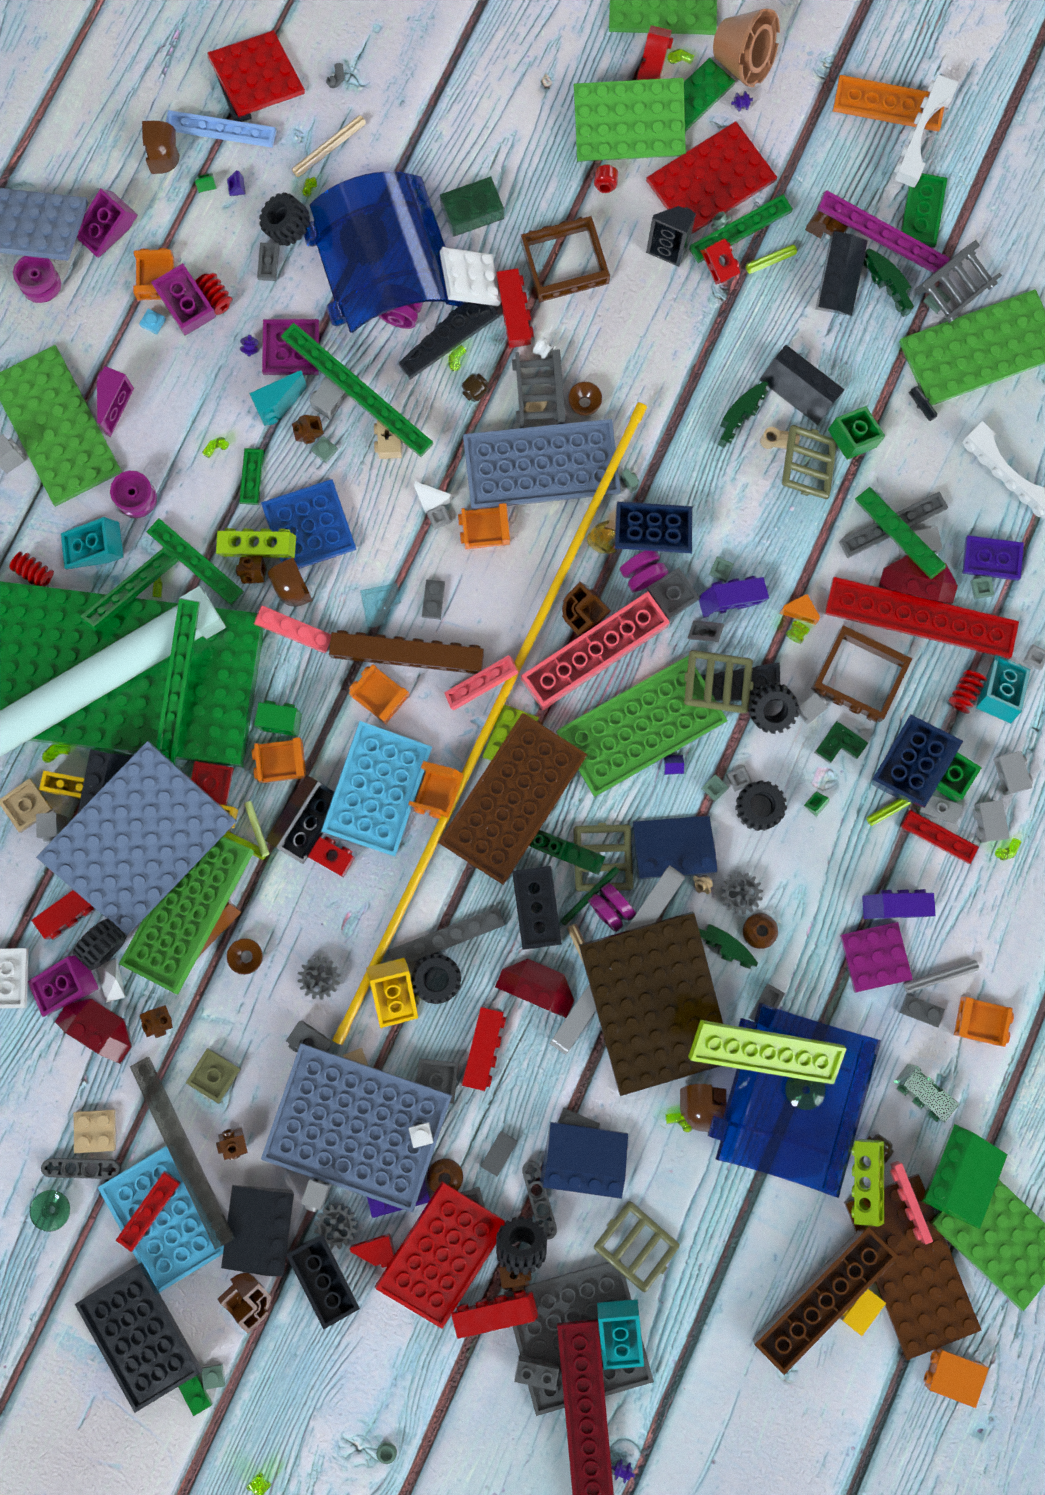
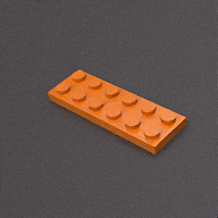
(882, 102)

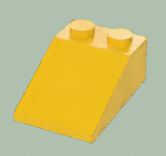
(392, 992)

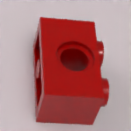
(711, 256)
(320, 855)

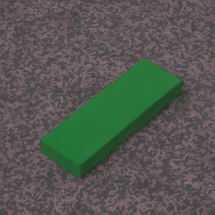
(251, 476)

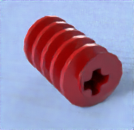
(214, 292)
(31, 570)
(966, 689)

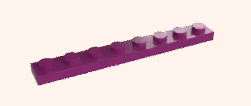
(881, 232)

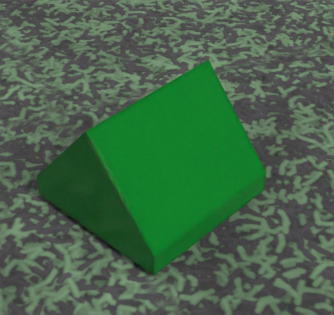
(205, 182)
(817, 803)

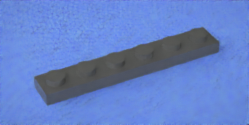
(911, 516)
(448, 936)

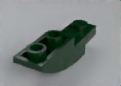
(887, 274)
(741, 410)
(568, 851)
(729, 947)

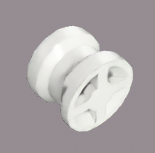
(543, 348)

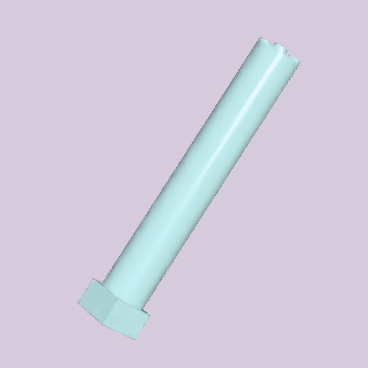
(99, 674)

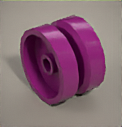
(37, 278)
(403, 317)
(133, 494)
(643, 570)
(609, 909)

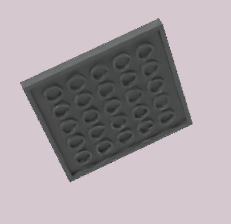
(568, 1300)

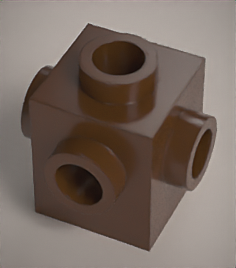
(307, 429)
(251, 569)
(156, 1022)
(231, 1144)
(509, 1282)

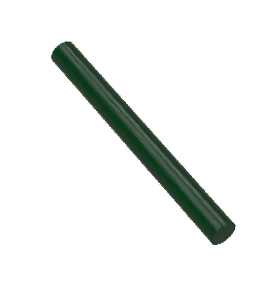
(584, 901)

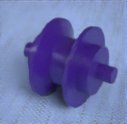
(742, 101)
(249, 345)
(622, 1471)

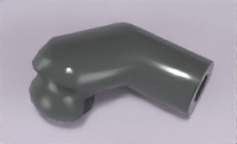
(338, 78)

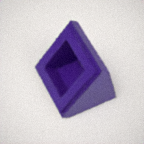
(236, 184)
(673, 764)

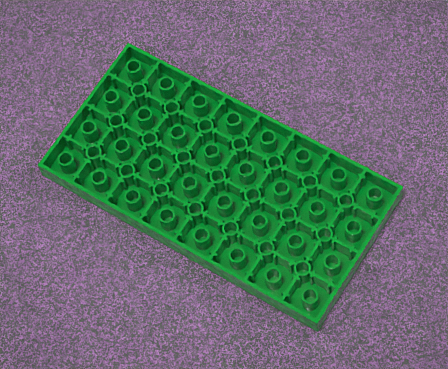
(46, 638)

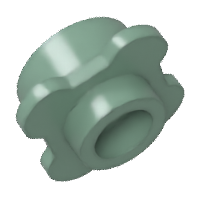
(720, 220)

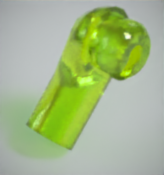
(680, 55)
(308, 185)
(454, 358)
(214, 444)
(157, 588)
(54, 750)
(1010, 852)
(677, 1118)

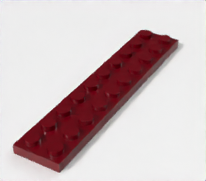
(585, 1408)

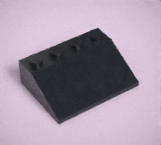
(261, 1230)

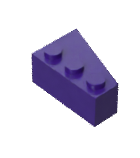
(733, 595)
(899, 904)

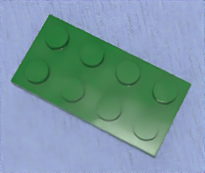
(704, 90)

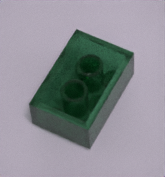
(472, 206)

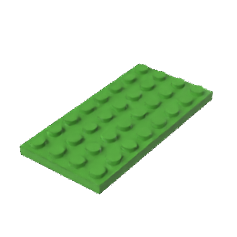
(978, 348)
(56, 426)
(640, 727)
(183, 920)

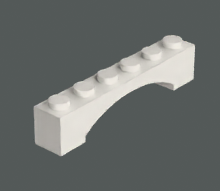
(912, 166)
(983, 445)

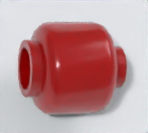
(606, 178)

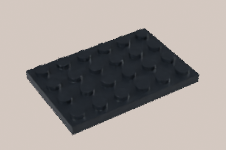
(138, 1337)

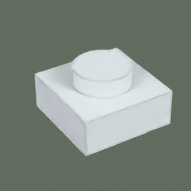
(421, 1135)

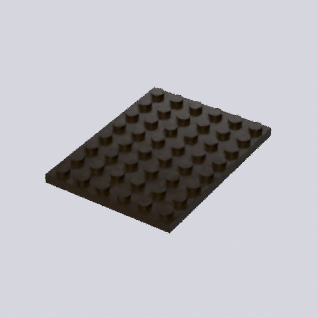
(650, 998)

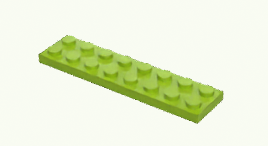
(766, 1052)

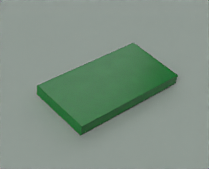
(924, 209)

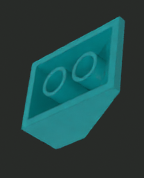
(278, 397)
(92, 544)
(1004, 689)
(620, 1334)

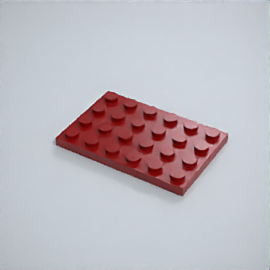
(713, 176)
(441, 1255)

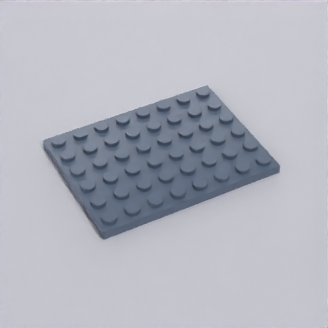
(136, 838)
(353, 1127)

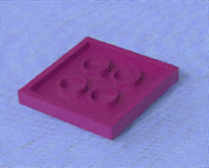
(280, 357)
(876, 957)

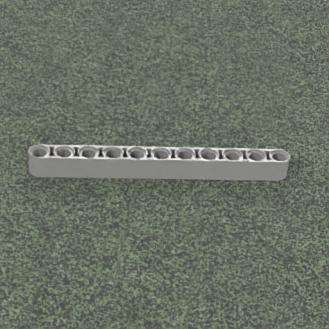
(647, 914)

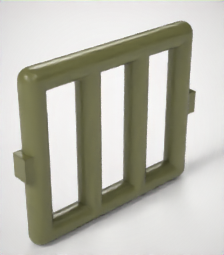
(789, 465)
(730, 661)
(626, 848)
(614, 1258)

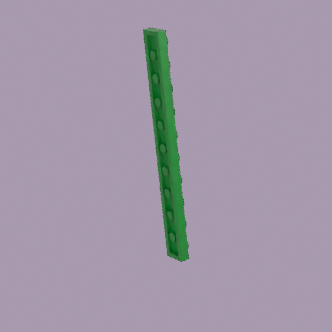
(357, 390)
(177, 677)

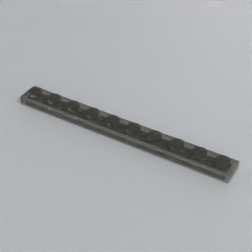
(182, 1153)

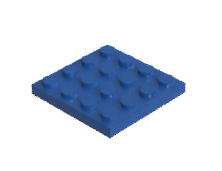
(315, 519)

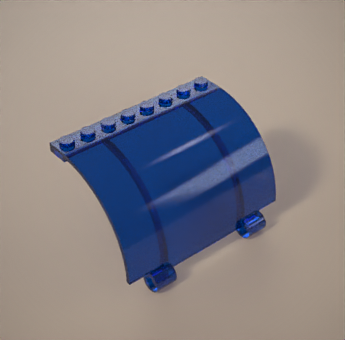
(377, 246)
(791, 1143)

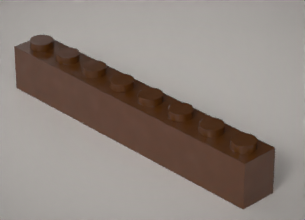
(405, 652)

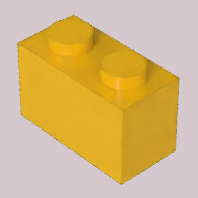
(863, 1312)

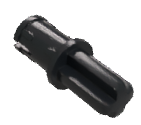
(923, 403)

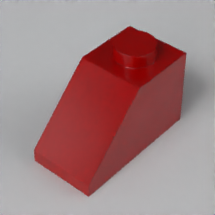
(375, 1250)

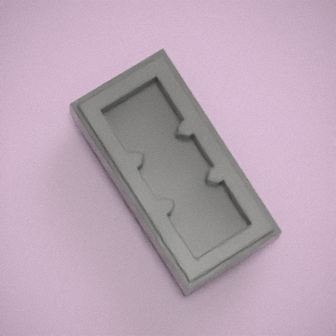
(942, 810)

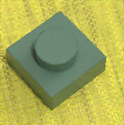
(932, 304)
(324, 449)
(630, 480)
(721, 569)
(982, 587)
(715, 788)
(213, 1376)

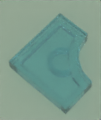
(378, 602)

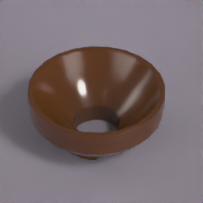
(585, 390)
(751, 936)
(234, 956)
(448, 1166)

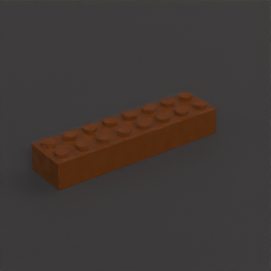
(824, 1298)

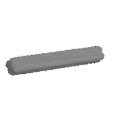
(941, 976)

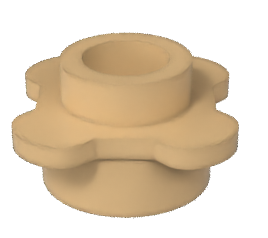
(702, 884)

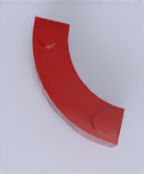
(655, 52)

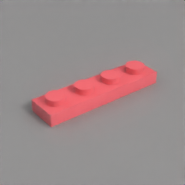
(293, 629)
(481, 682)
(913, 1210)

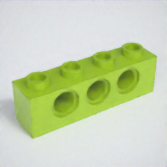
(284, 548)
(875, 1193)

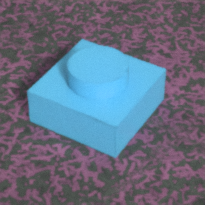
(152, 321)

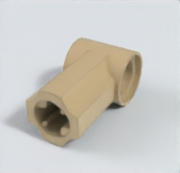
(780, 438)

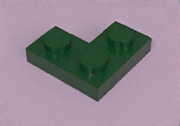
(840, 738)

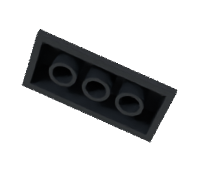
(671, 234)
(841, 273)
(802, 384)
(100, 769)
(302, 820)
(322, 1281)

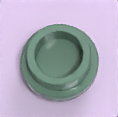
(386, 1452)

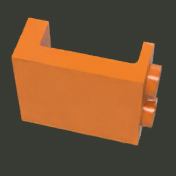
(149, 267)
(484, 527)
(378, 693)
(279, 761)
(437, 790)
(983, 1022)
(955, 1377)

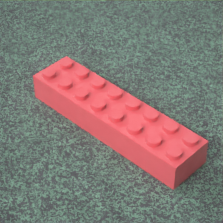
(595, 651)

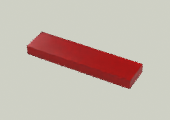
(939, 837)
(148, 1211)

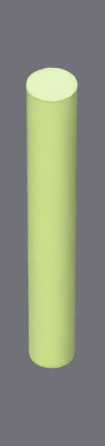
(256, 828)

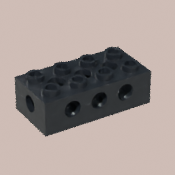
(546, 897)

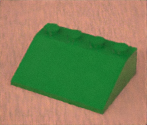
(965, 1176)

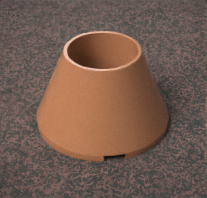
(748, 44)

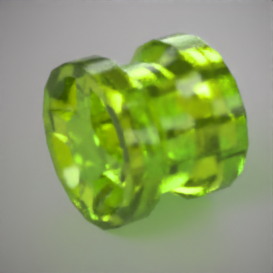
(797, 632)
(258, 1485)

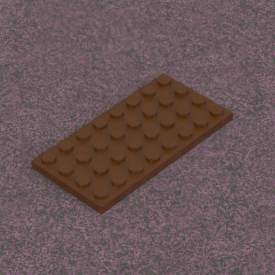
(512, 798)
(923, 1284)

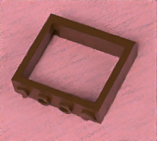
(572, 285)
(871, 646)

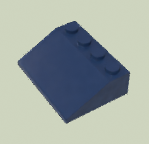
(653, 527)
(916, 762)
(676, 842)
(585, 1160)

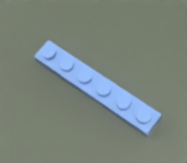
(222, 128)

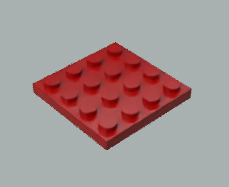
(256, 73)

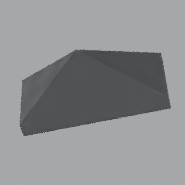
(705, 631)

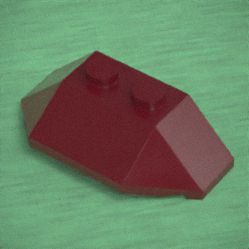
(910, 579)
(537, 985)
(96, 1029)

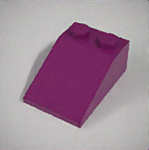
(105, 222)
(183, 299)
(112, 397)
(62, 985)

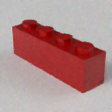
(514, 309)
(62, 915)
(482, 1049)
(495, 1314)

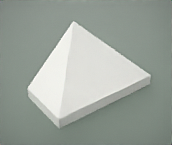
(431, 497)
(111, 981)

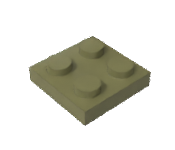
(213, 1075)

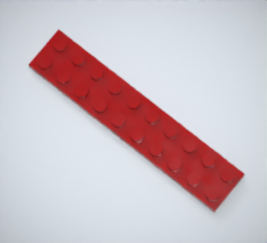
(921, 617)

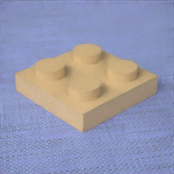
(23, 805)
(94, 1131)

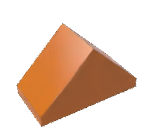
(802, 610)

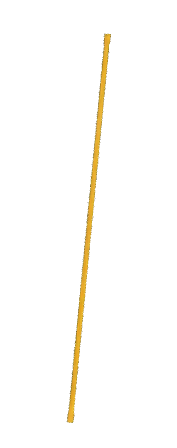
(636, 417)

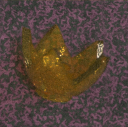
(599, 538)

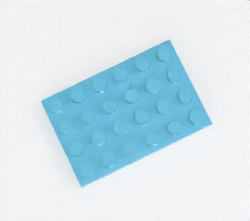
(375, 789)
(177, 1238)

